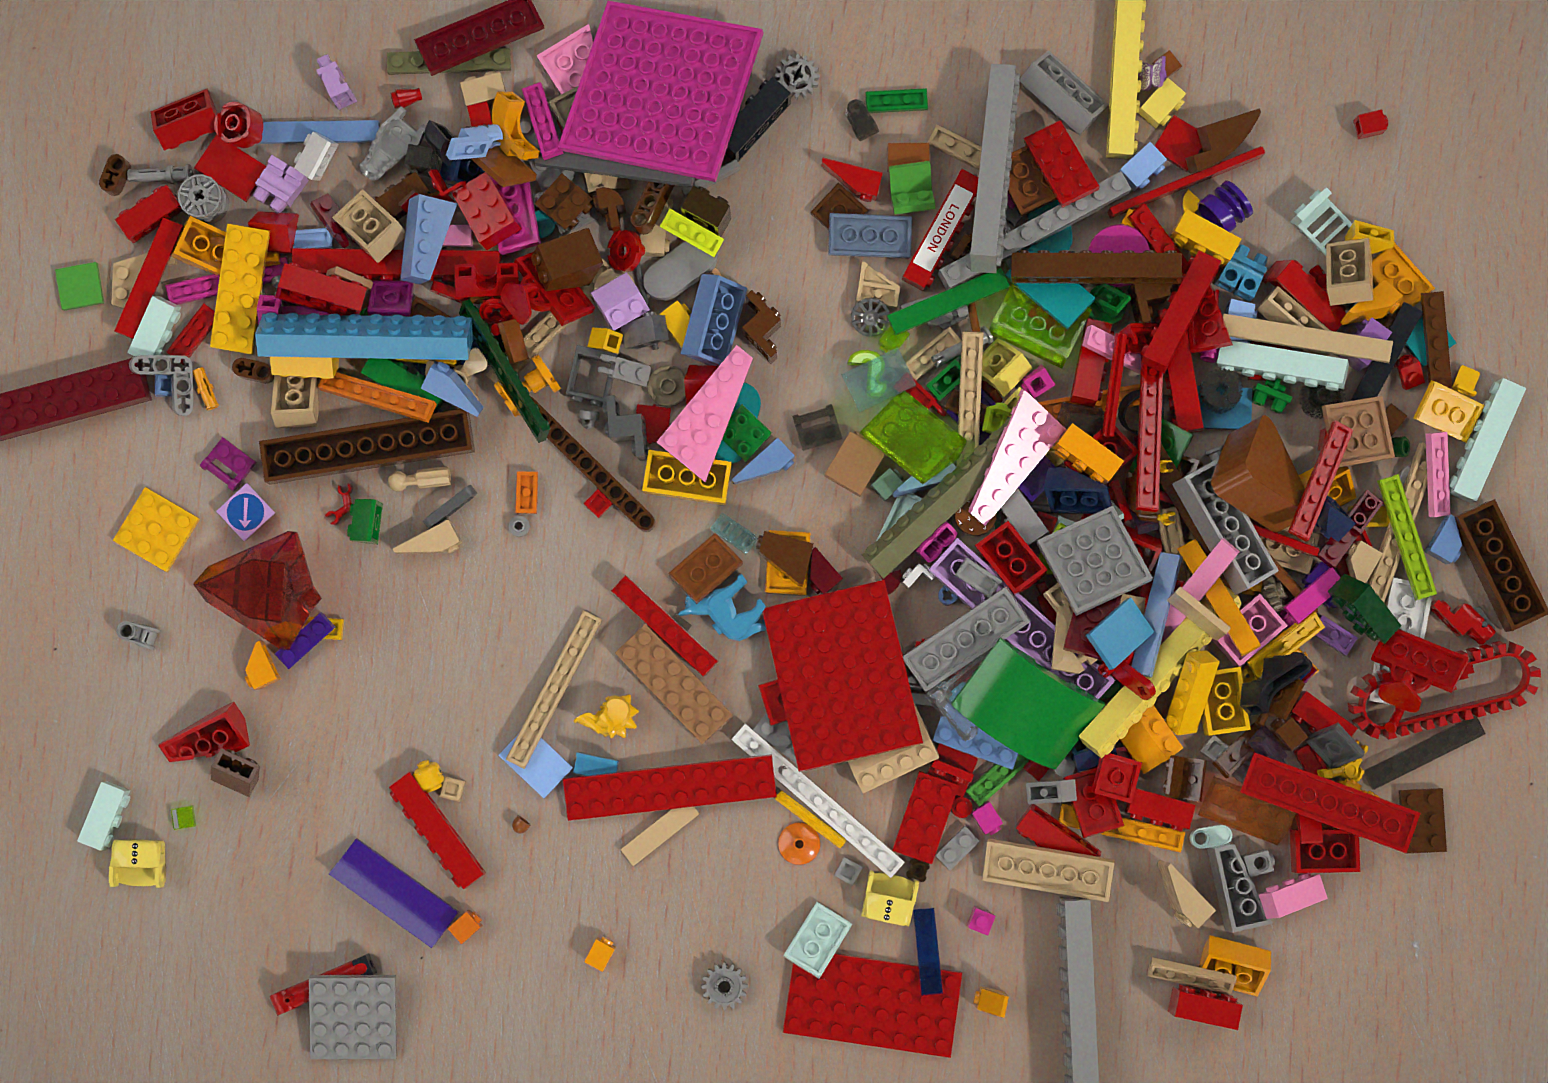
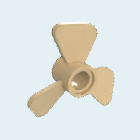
(475, 364)

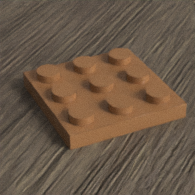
(1370, 427)

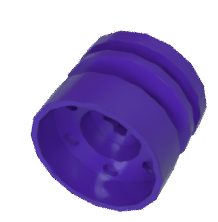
(1226, 206)

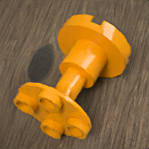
(534, 381)

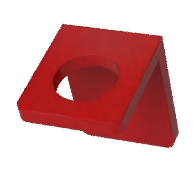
(439, 184)

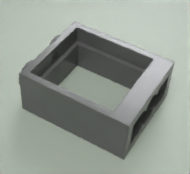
(594, 354)

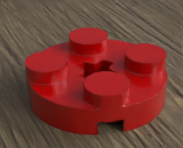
(634, 250)

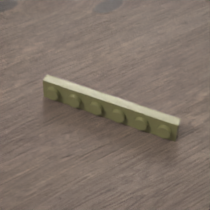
(414, 64)

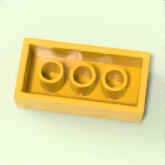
(672, 479)

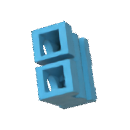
(1246, 271)

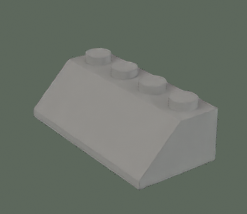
(1063, 92)

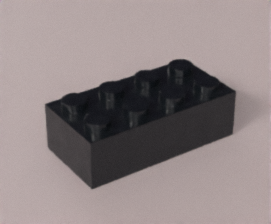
(757, 117)

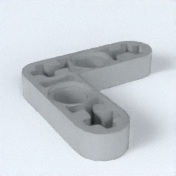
(176, 376)

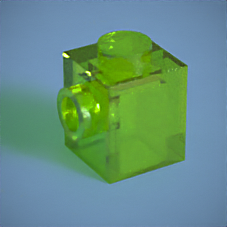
(890, 341)

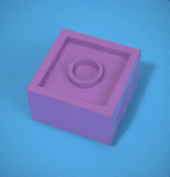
(1368, 328)

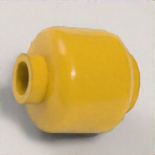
(429, 775)

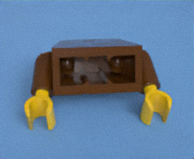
(1130, 491)

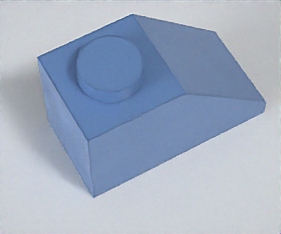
(1445, 542)

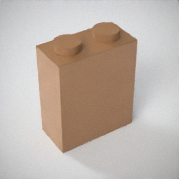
(854, 463)

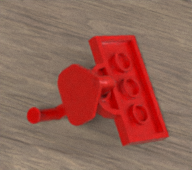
(520, 298)
(1416, 662)

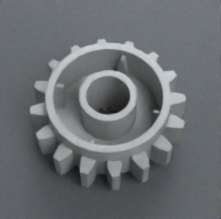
(724, 997)

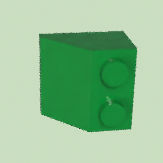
(365, 521)

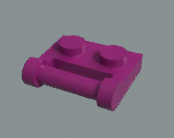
(233, 459)

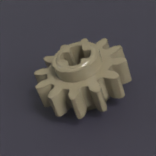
(1274, 593)

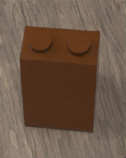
(567, 261)
(786, 554)

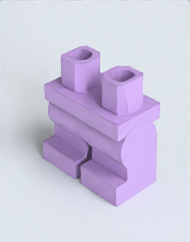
(334, 82)
(280, 182)

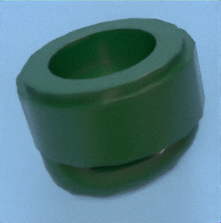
(1401, 446)

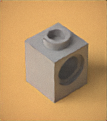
(1268, 862)

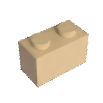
(483, 88)

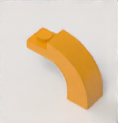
(506, 114)

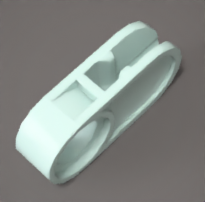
(1215, 836)

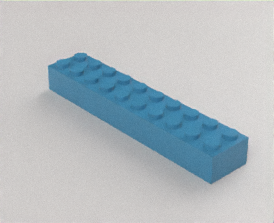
(364, 336)

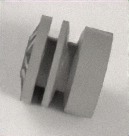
(215, 200)

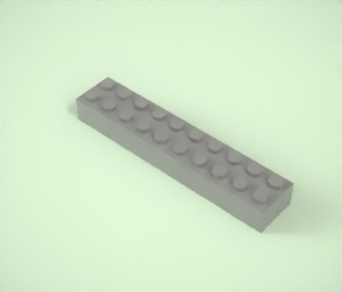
(995, 169)
(1078, 990)

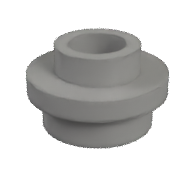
(519, 533)

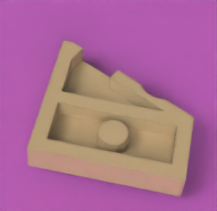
(876, 285)

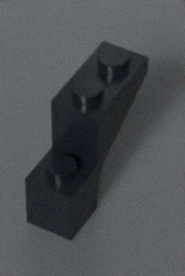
(1276, 674)

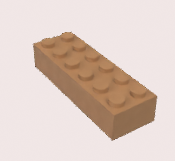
(673, 684)

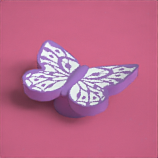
(1153, 74)

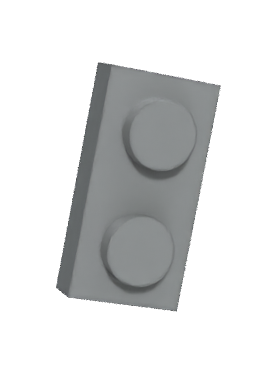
(957, 848)

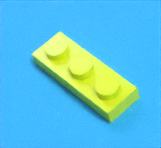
(692, 232)

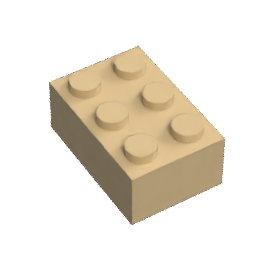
(1349, 271)

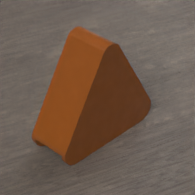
(1259, 475)

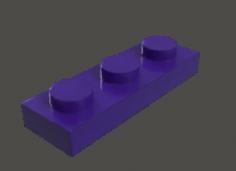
(306, 640)

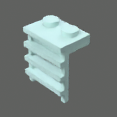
(1308, 214)

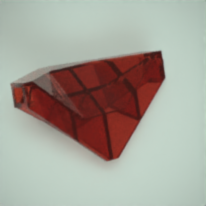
(264, 588)

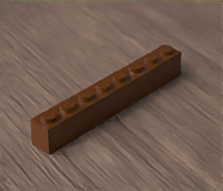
(1097, 267)

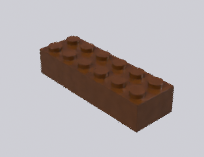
(1500, 566)

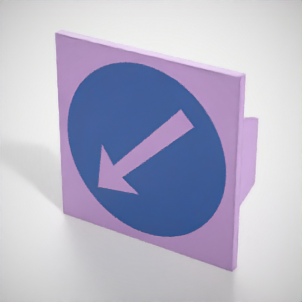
(245, 512)

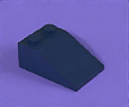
(1074, 493)

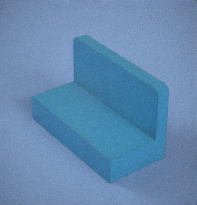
(592, 765)

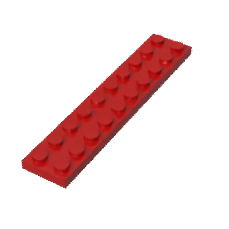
(669, 787)

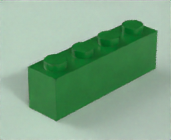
(398, 378)

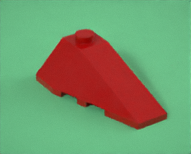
(219, 730)

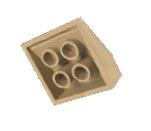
(1185, 900)

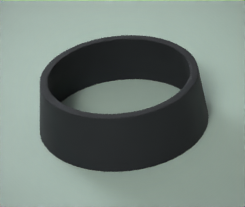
(1126, 401)

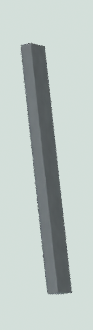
(592, 165)

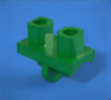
(1279, 399)

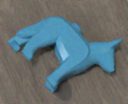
(721, 609)

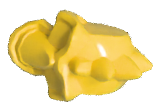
(612, 718)

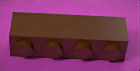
(395, 193)

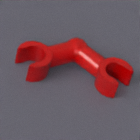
(344, 509)

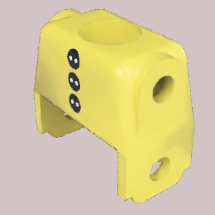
(138, 863)
(889, 898)

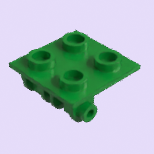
(745, 433)

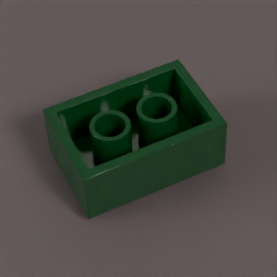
(1364, 609)

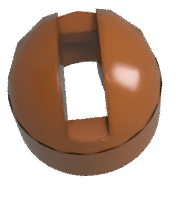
(520, 825)

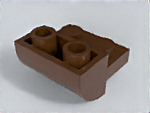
(611, 206)

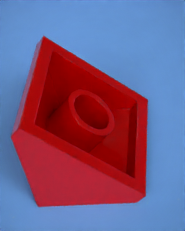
(281, 228)
(696, 378)

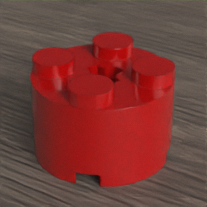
(239, 125)

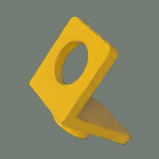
(1466, 381)

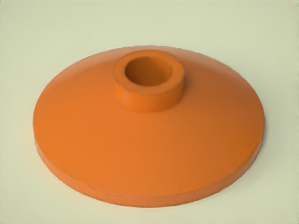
(801, 832)

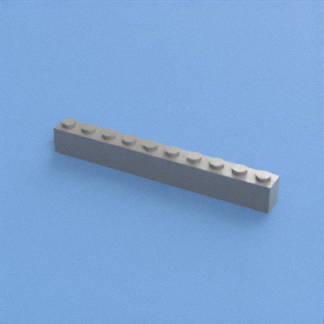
(1042, 228)

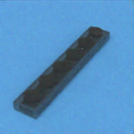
(1423, 752)

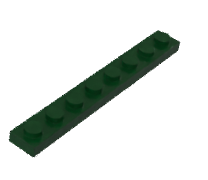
(505, 372)

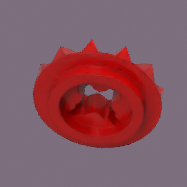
(494, 317)

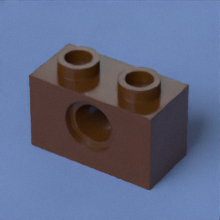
(1287, 733)

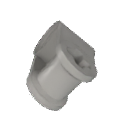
(141, 635)

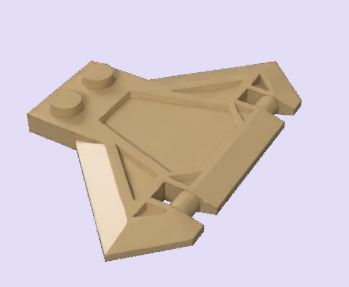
(1066, 660)

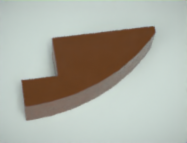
(1221, 139)

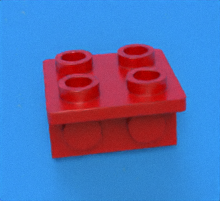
(954, 766)

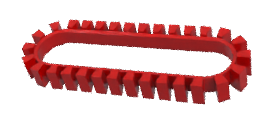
(1451, 712)

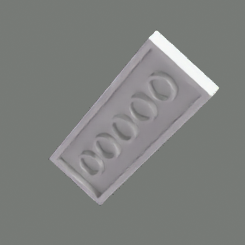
(1409, 613)

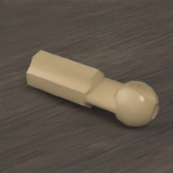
(423, 478)

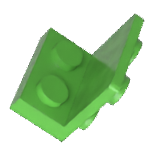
(911, 187)

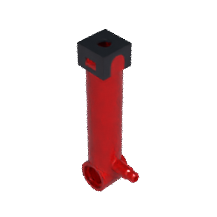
(299, 994)

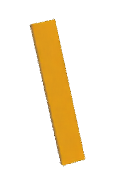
(1221, 602)
(1133, 831)

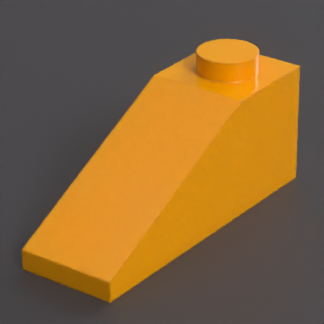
(1384, 301)

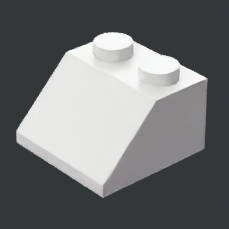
(315, 156)

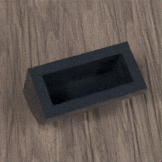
(439, 139)

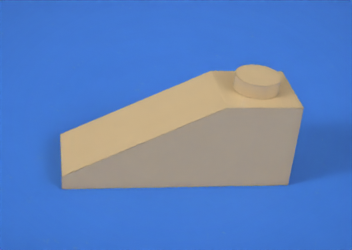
(435, 540)

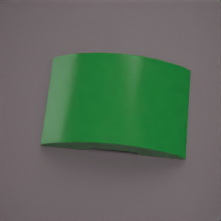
(1026, 705)

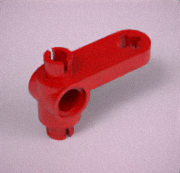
(1130, 678)

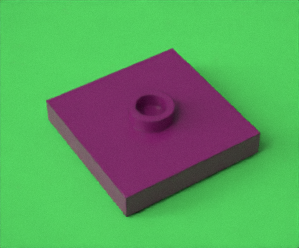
(391, 298)

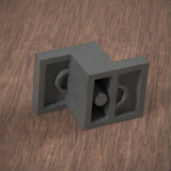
(626, 427)

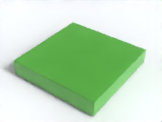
(79, 286)

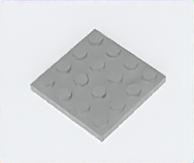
(1094, 560)
(352, 1016)

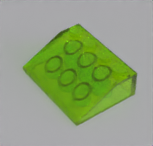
(1034, 330)
(914, 437)

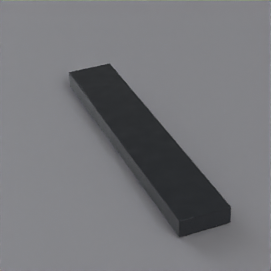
(1379, 371)

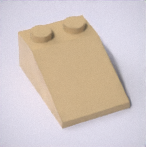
(370, 226)
(295, 402)

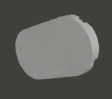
(677, 271)

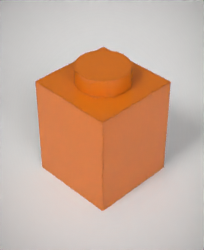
(466, 926)

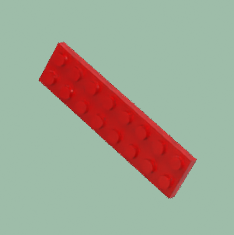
(1330, 803)

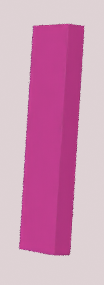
(542, 120)

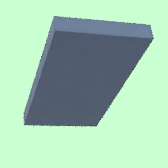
(870, 235)

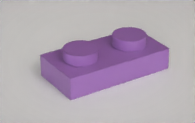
(1336, 636)

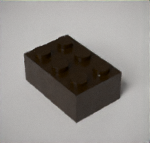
(707, 210)

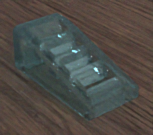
(748, 543)

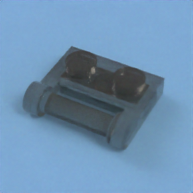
(818, 434)

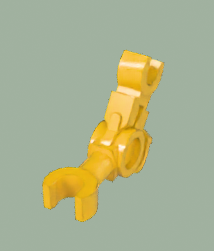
(1348, 771)

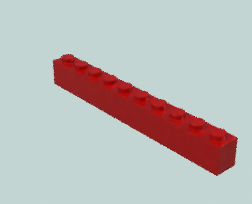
(390, 266)

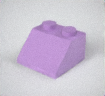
(619, 301)

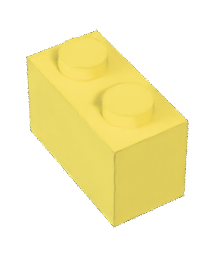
(1162, 103)

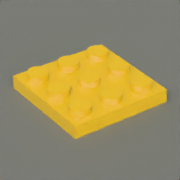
(156, 529)

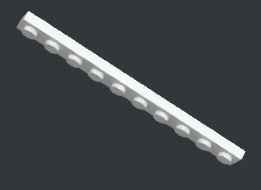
(821, 803)

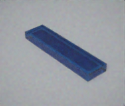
(927, 951)

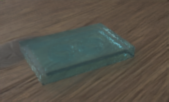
(878, 380)

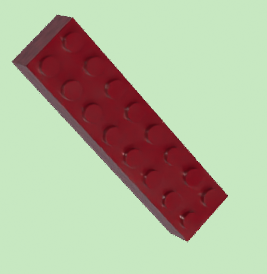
(71, 398)

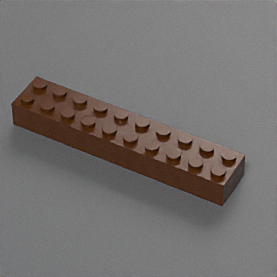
(366, 447)

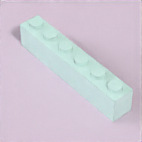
(1284, 364)
(1486, 440)

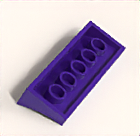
(394, 893)

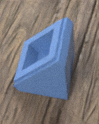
(163, 386)

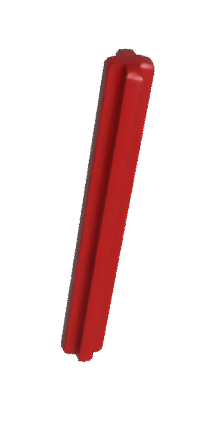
(1114, 384)

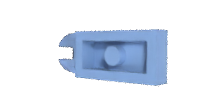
(474, 142)

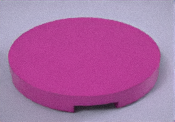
(1118, 239)

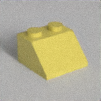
(1003, 366)

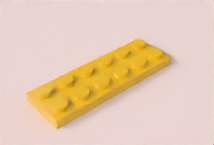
(239, 288)

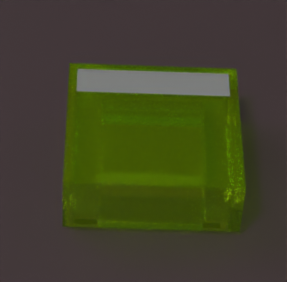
(183, 817)

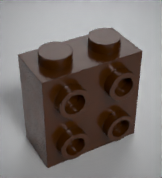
(235, 772)

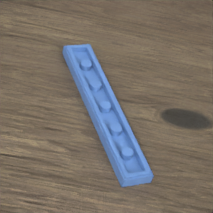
(336, 131)
(1157, 612)

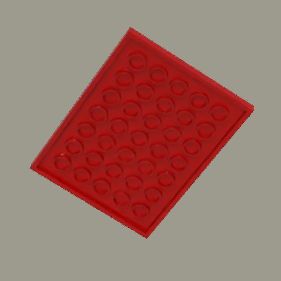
(842, 676)

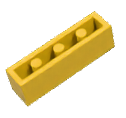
(1192, 692)

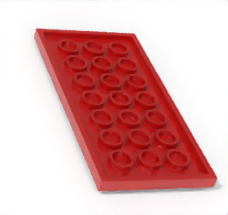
(873, 1006)

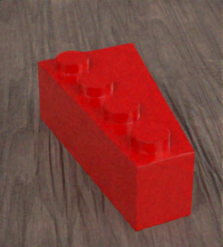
(1305, 291)

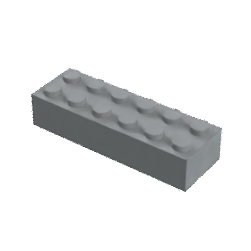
(1221, 520)

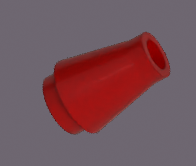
(405, 97)

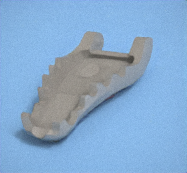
(390, 145)

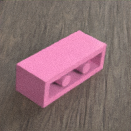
(1292, 895)

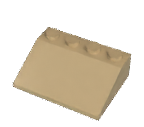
(884, 767)

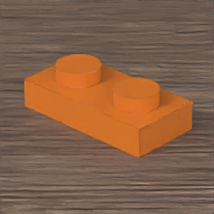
(526, 492)

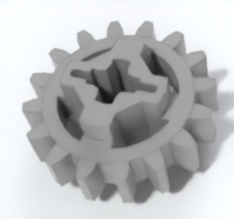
(805, 80)

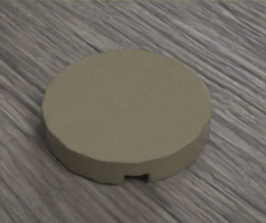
(666, 386)

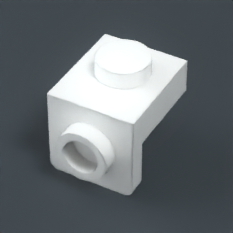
(911, 575)

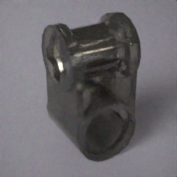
(862, 123)

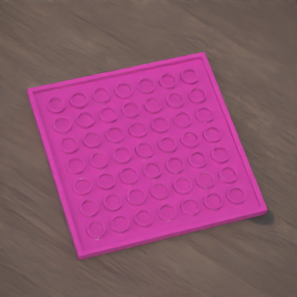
(661, 90)

